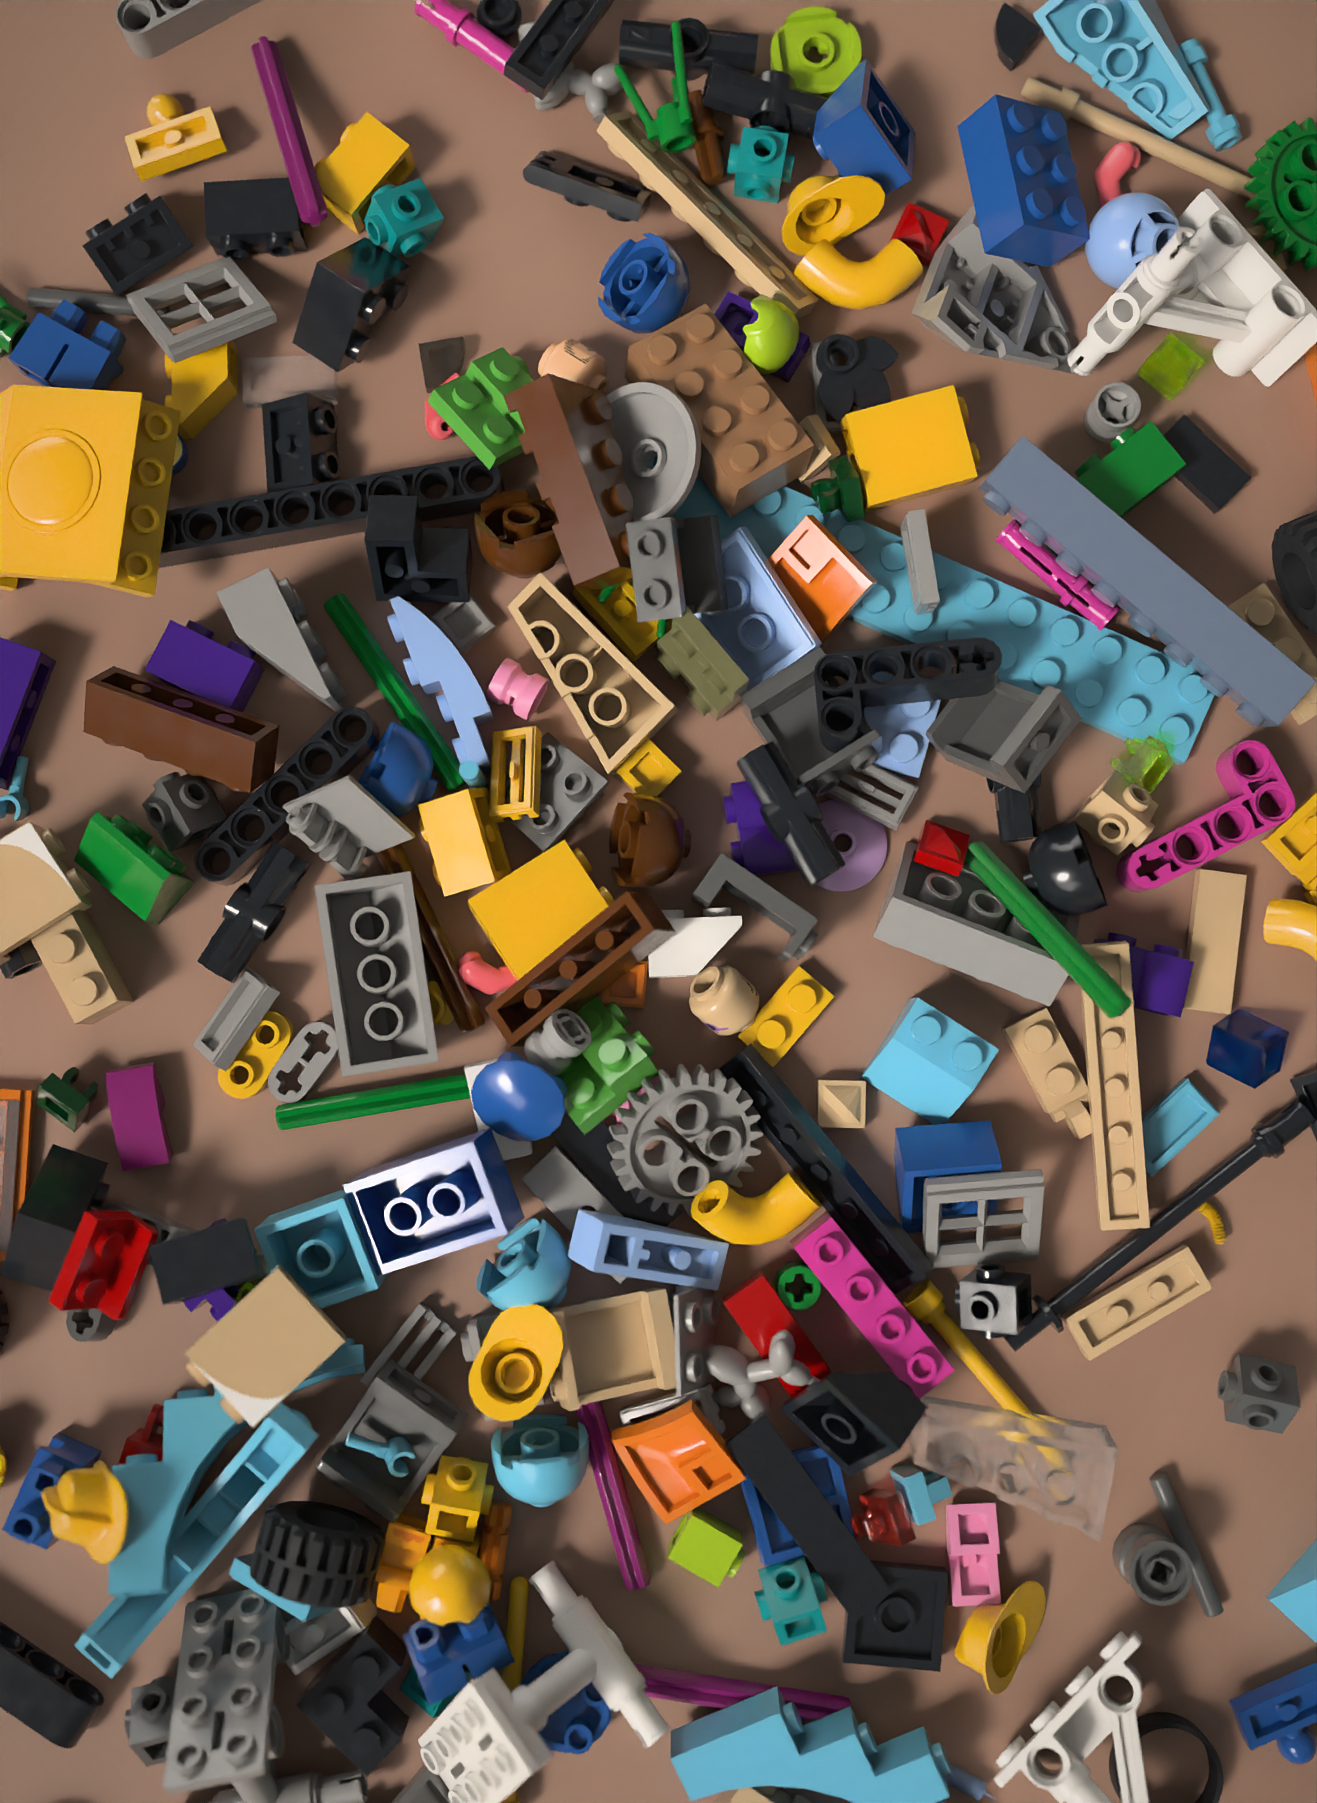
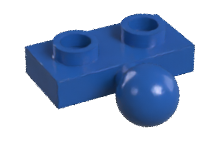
(1282, 1713)

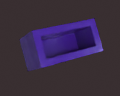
(204, 667)

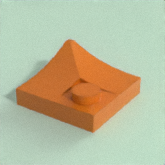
(820, 576)
(677, 1460)

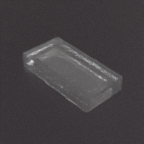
(282, 377)

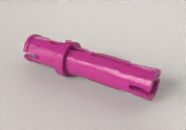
(464, 30)
(1042, 563)

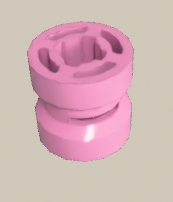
(517, 688)

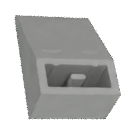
(269, 622)

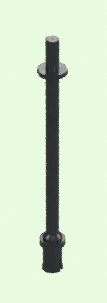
(1266, 1141)

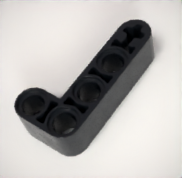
(908, 685)

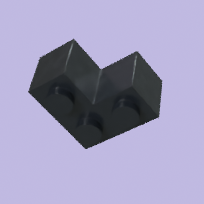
(346, 299)
(412, 559)
(51, 1215)
(349, 1701)

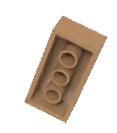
(744, 428)

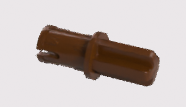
(708, 141)

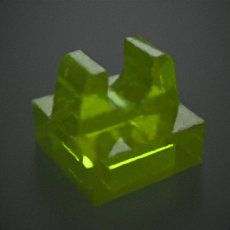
(1170, 366)
(1147, 765)

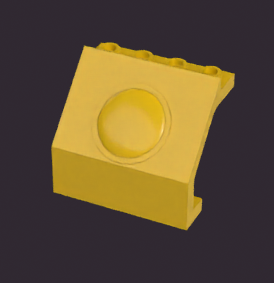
(84, 486)

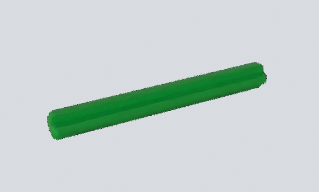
(393, 687)
(1047, 930)
(372, 1102)

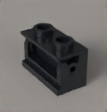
(253, 218)

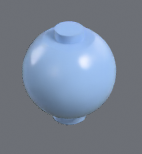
(1127, 233)

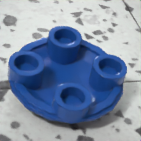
(518, 1098)
(578, 1720)

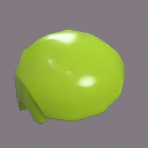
(772, 336)

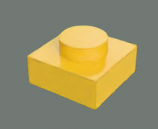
(648, 770)

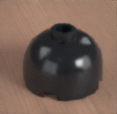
(1064, 871)

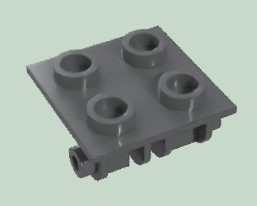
(566, 791)

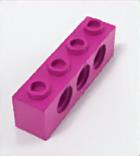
(871, 1305)

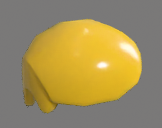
(449, 1585)

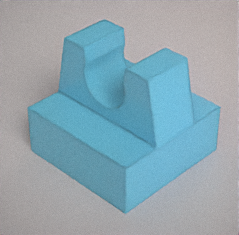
(920, 1491)

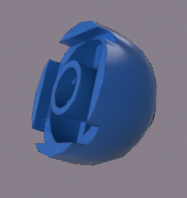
(644, 285)
(400, 771)

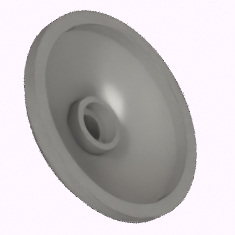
(651, 423)

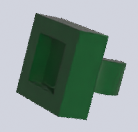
(840, 490)
(65, 1102)

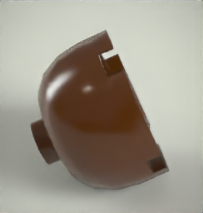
(517, 534)
(648, 840)

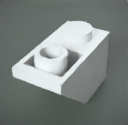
(693, 943)

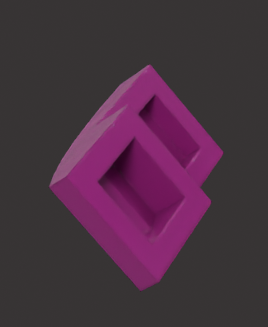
(137, 1116)

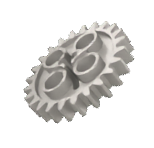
(715, 1107)

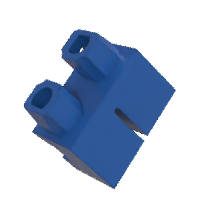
(60, 357)
(29, 1516)
(442, 1650)

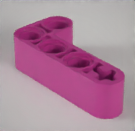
(1203, 832)

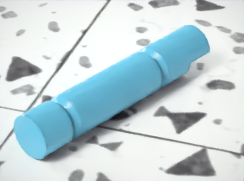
(472, 774)

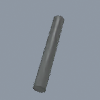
(85, 301)
(1184, 1538)

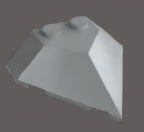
(991, 303)

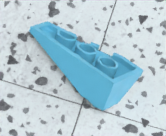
(1129, 53)

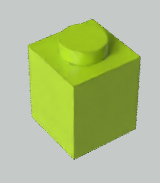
(706, 1546)

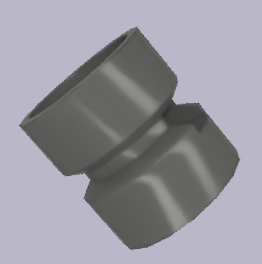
(1152, 1564)

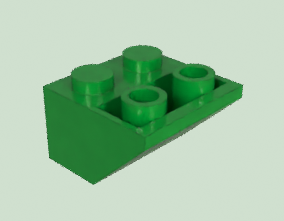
(131, 868)

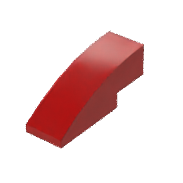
(762, 1315)

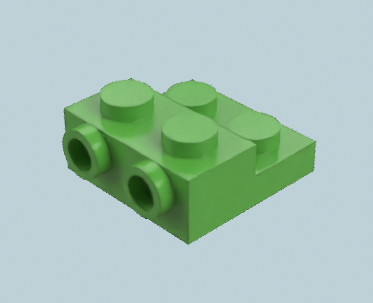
(477, 409)
(607, 1067)

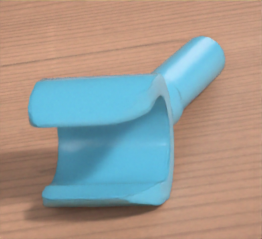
(16, 792)
(389, 1451)

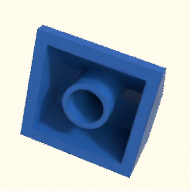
(866, 131)
(936, 1153)

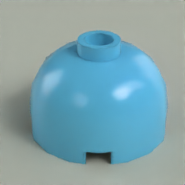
(529, 1270)
(540, 1458)

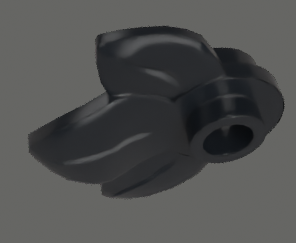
(859, 379)

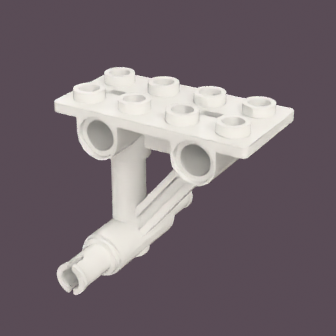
(1211, 285)
(1080, 1727)
(490, 1735)

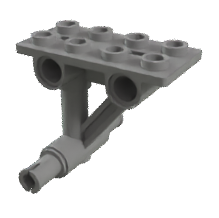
(226, 1713)

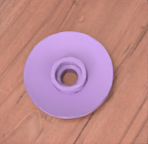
(866, 850)

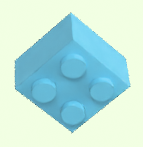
(320, 1249)

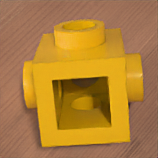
(457, 1497)

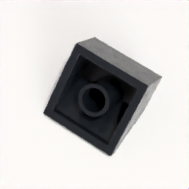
(856, 1416)

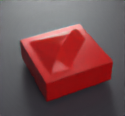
(920, 231)
(941, 848)

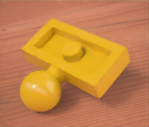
(174, 138)

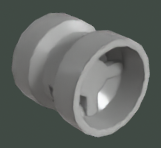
(1119, 403)
(562, 1038)

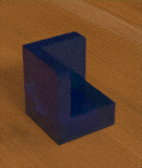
(1247, 1048)

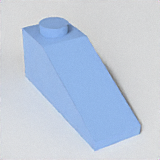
(646, 1251)

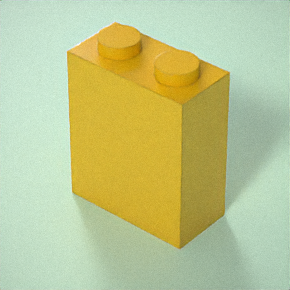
(910, 447)
(539, 907)

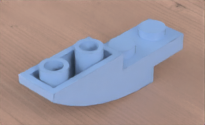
(439, 667)

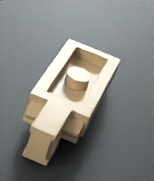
(1051, 1070)

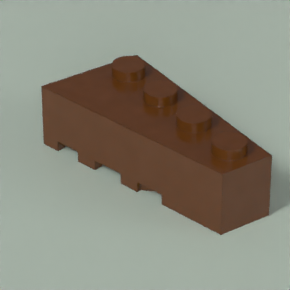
(581, 474)

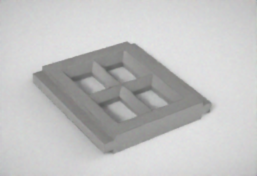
(214, 332)
(981, 1189)

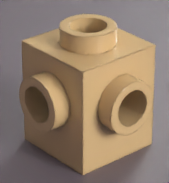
(1117, 813)

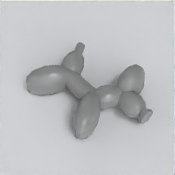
(595, 88)
(743, 1376)

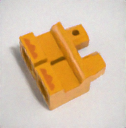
(403, 1548)

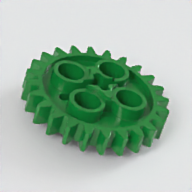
(1287, 191)

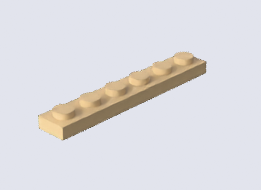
(705, 213)
(1115, 1100)

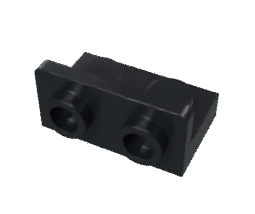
(136, 244)
(300, 442)

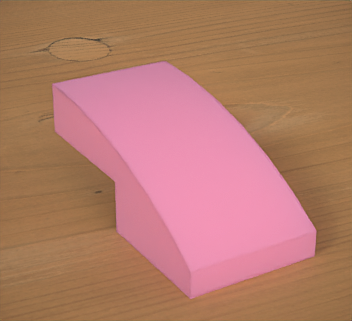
(972, 1554)

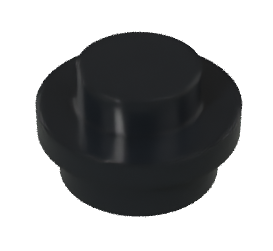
(500, 16)

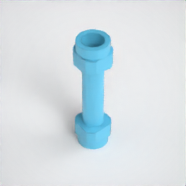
(1223, 128)

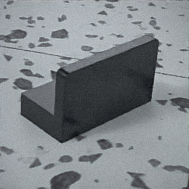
(206, 1261)

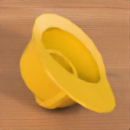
(829, 210)
(516, 1362)
(89, 1510)
(1001, 1634)

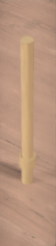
(1070, 106)

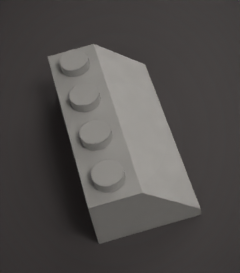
(967, 929)
(376, 974)

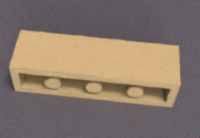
(81, 969)

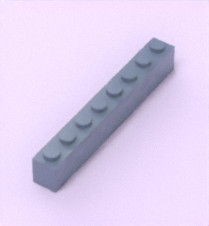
(1146, 585)

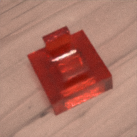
(883, 1518)

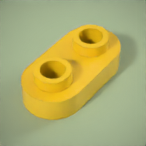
(258, 1057)

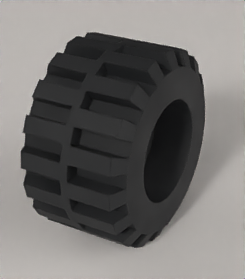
(1296, 567)
(317, 1554)

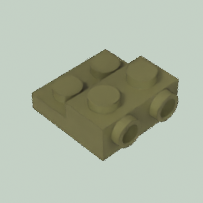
(702, 666)

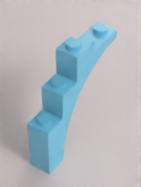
(160, 1492)
(202, 1535)
(768, 1746)

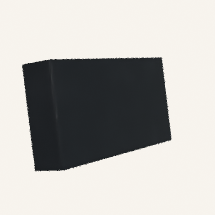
(1208, 469)

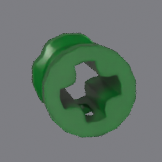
(808, 1295)

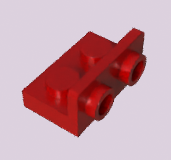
(104, 1263)

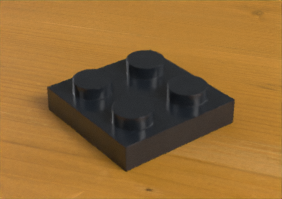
(905, 1625)

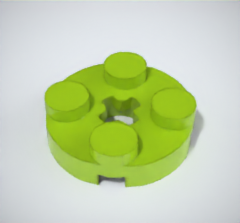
(821, 29)

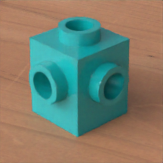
(760, 164)
(403, 218)
(792, 1600)

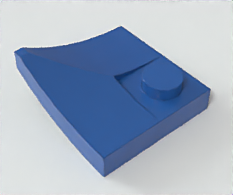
(771, 1536)

